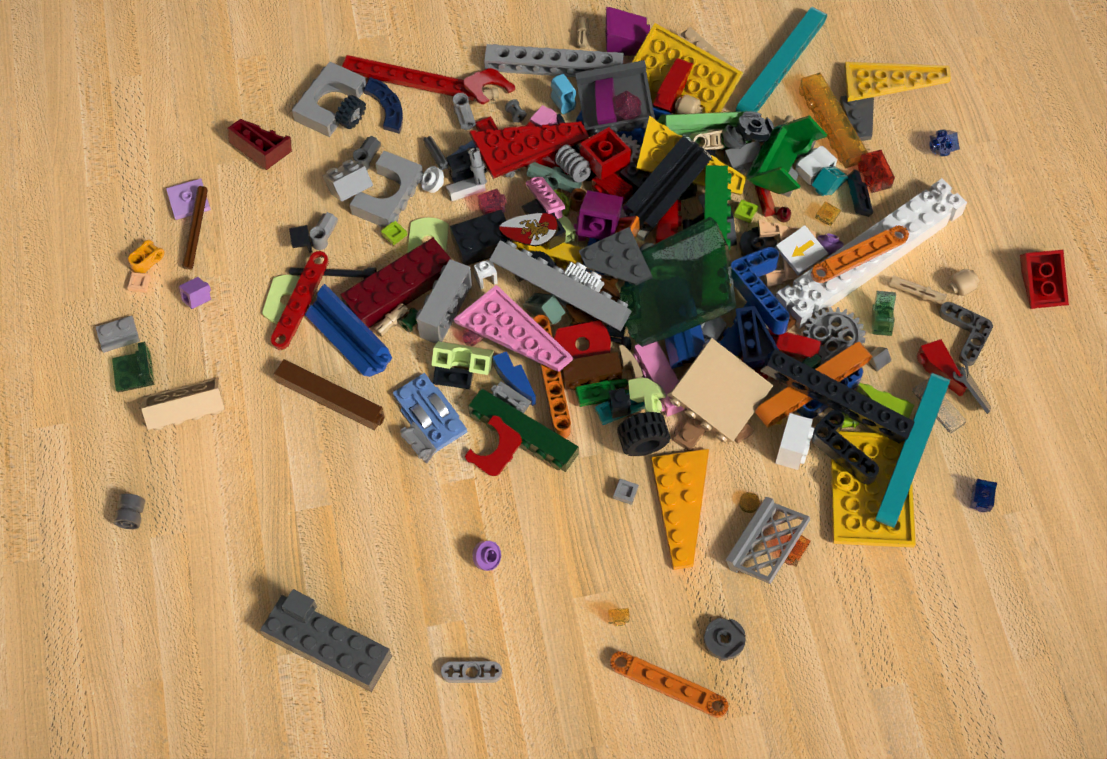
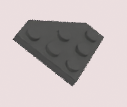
(618, 258)

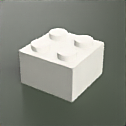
(795, 441)

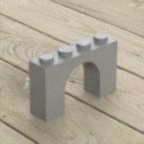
(331, 79)
(387, 210)

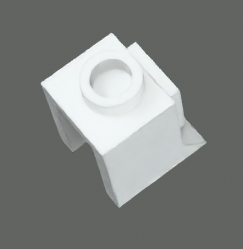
(483, 270)

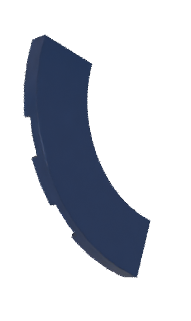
(389, 102)

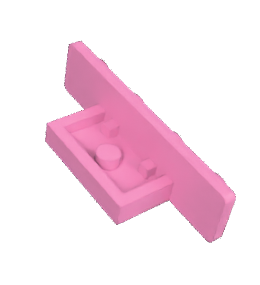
(546, 196)

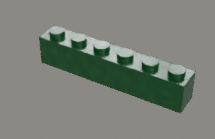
(535, 437)

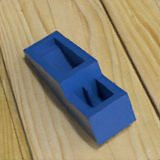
(513, 376)

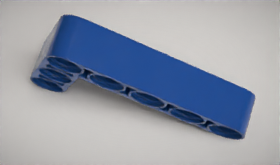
(747, 281)

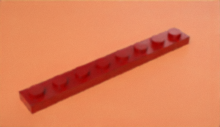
(406, 76)

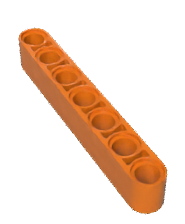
(554, 384)
(790, 399)

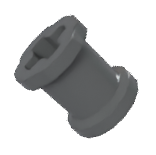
(515, 111)

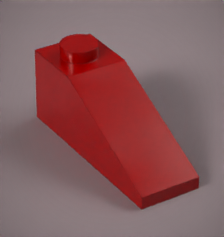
(673, 85)
(937, 360)

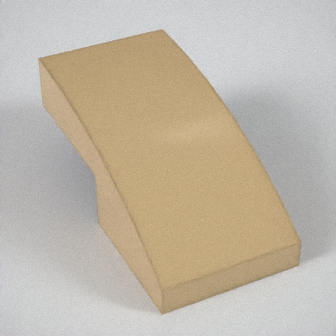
(629, 362)

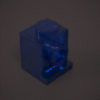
(979, 490)

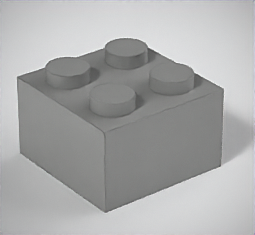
(347, 180)

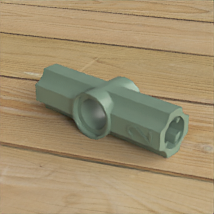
(553, 176)

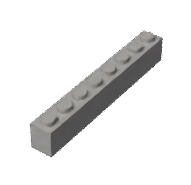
(558, 284)

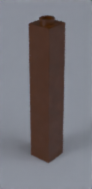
(329, 394)

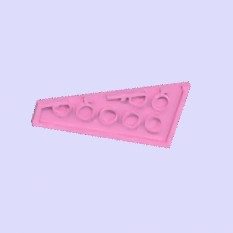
(509, 325)

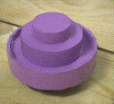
(830, 242)
(486, 555)

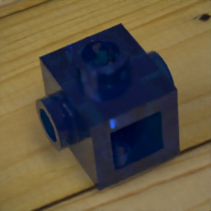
(944, 142)

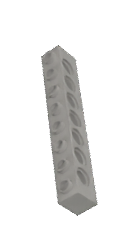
(547, 60)

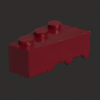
(258, 144)

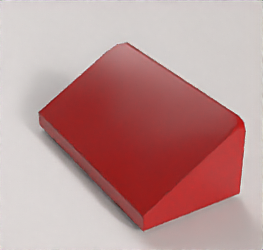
(766, 201)

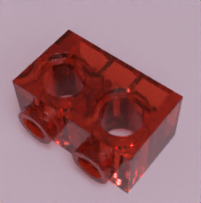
(876, 171)

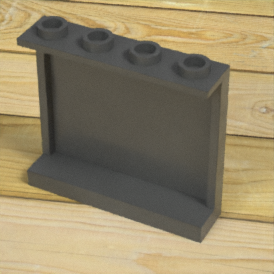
(626, 77)

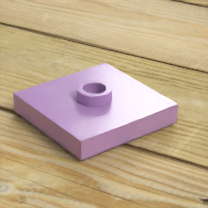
(183, 198)

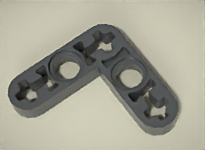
(973, 327)

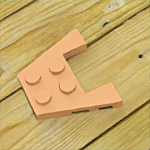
(776, 229)

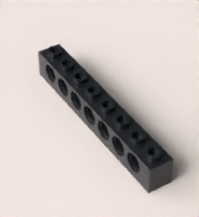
(837, 396)

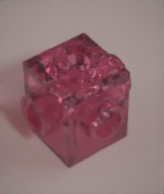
(627, 105)

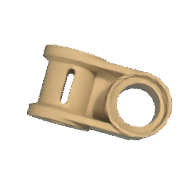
(709, 139)

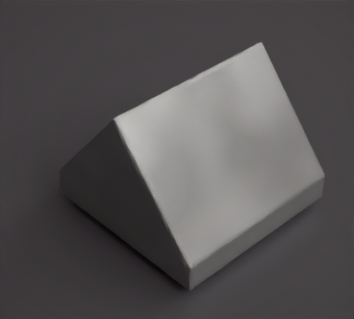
(879, 358)

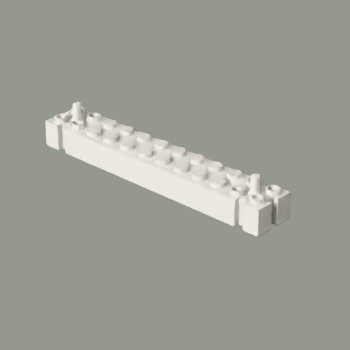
(921, 217)

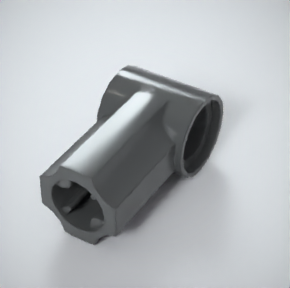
(367, 151)

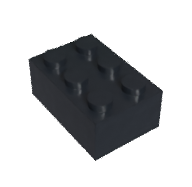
(478, 237)

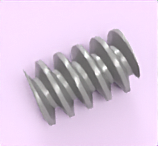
(573, 163)

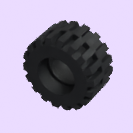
(643, 434)

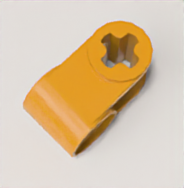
(145, 257)

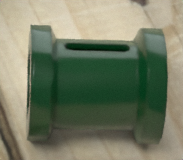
(409, 320)

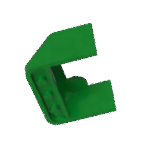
(779, 153)

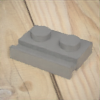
(117, 334)

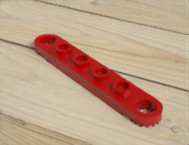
(300, 300)

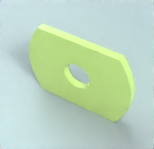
(428, 227)
(280, 286)

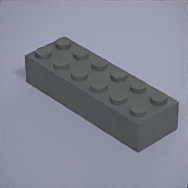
(329, 646)

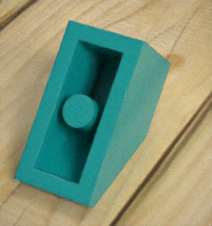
(829, 180)

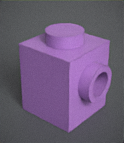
(195, 292)

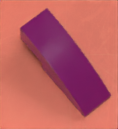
(604, 101)

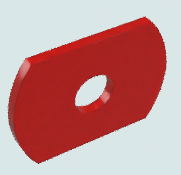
(594, 331)

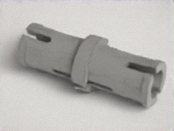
(477, 166)

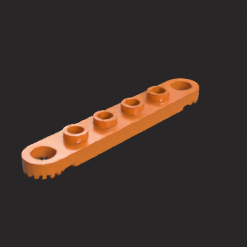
(859, 254)
(669, 684)

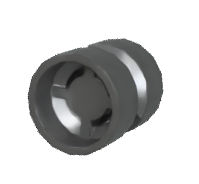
(129, 511)

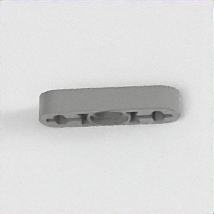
(477, 679)

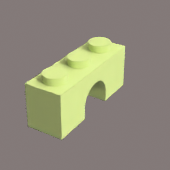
(449, 355)

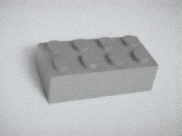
(444, 301)

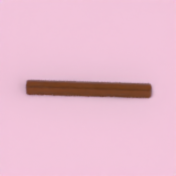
(195, 226)

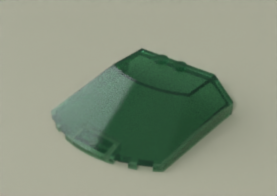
(687, 287)

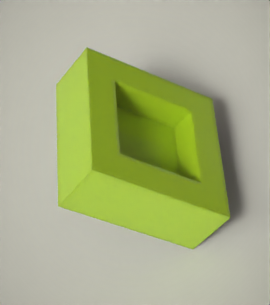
(746, 211)
(394, 233)

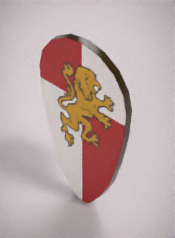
(531, 229)

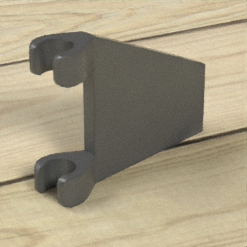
(969, 382)

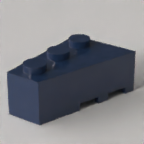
(754, 337)

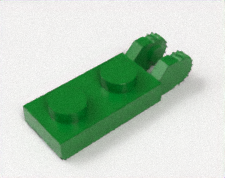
(598, 392)

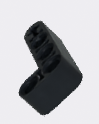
(847, 449)

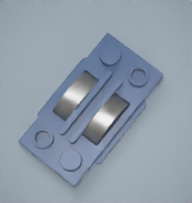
(430, 411)

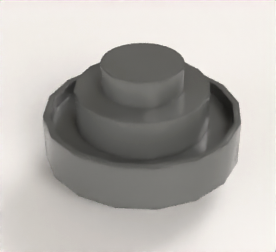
(733, 137)

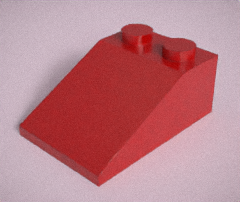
(1045, 278)

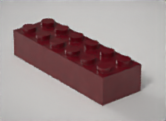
(396, 283)

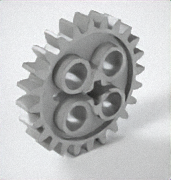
(822, 324)

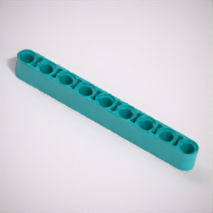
(782, 61)
(912, 451)

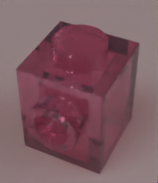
(491, 201)

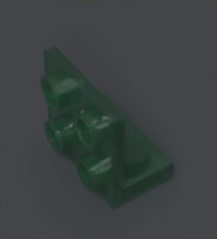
(134, 370)

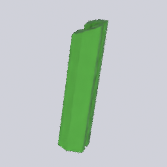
(698, 122)

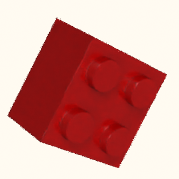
(605, 153)

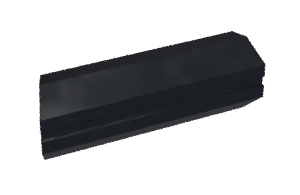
(667, 183)

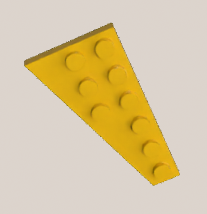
(659, 142)

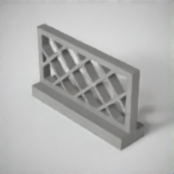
(752, 535)

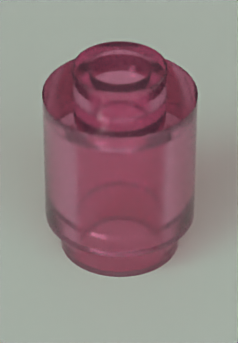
(471, 337)

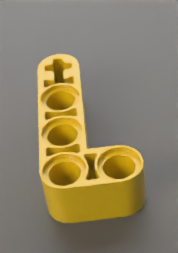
(561, 254)

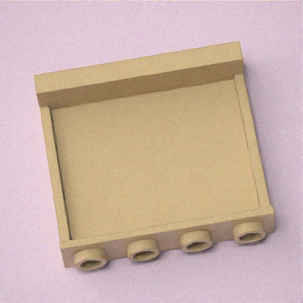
(720, 391)

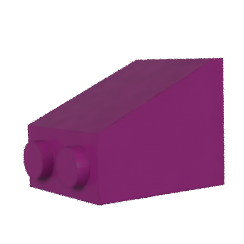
(625, 31)
(599, 215)

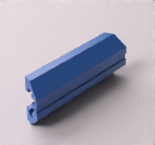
(348, 333)
(684, 346)

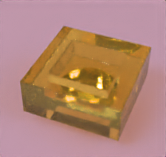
(827, 213)
(618, 617)

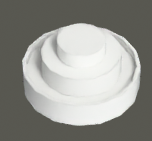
(432, 179)

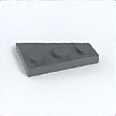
(860, 115)

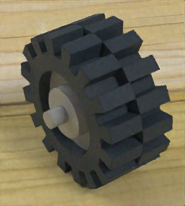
(350, 111)

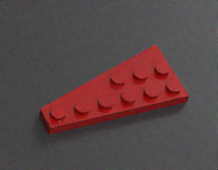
(523, 145)

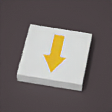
(801, 250)

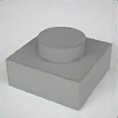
(625, 491)

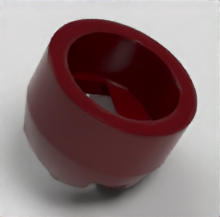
(783, 218)

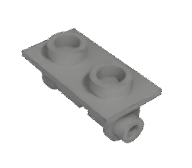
(510, 396)
(419, 442)

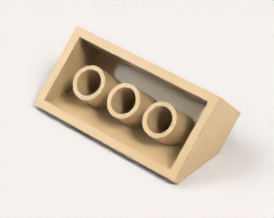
(183, 404)

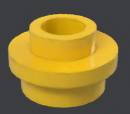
(843, 476)

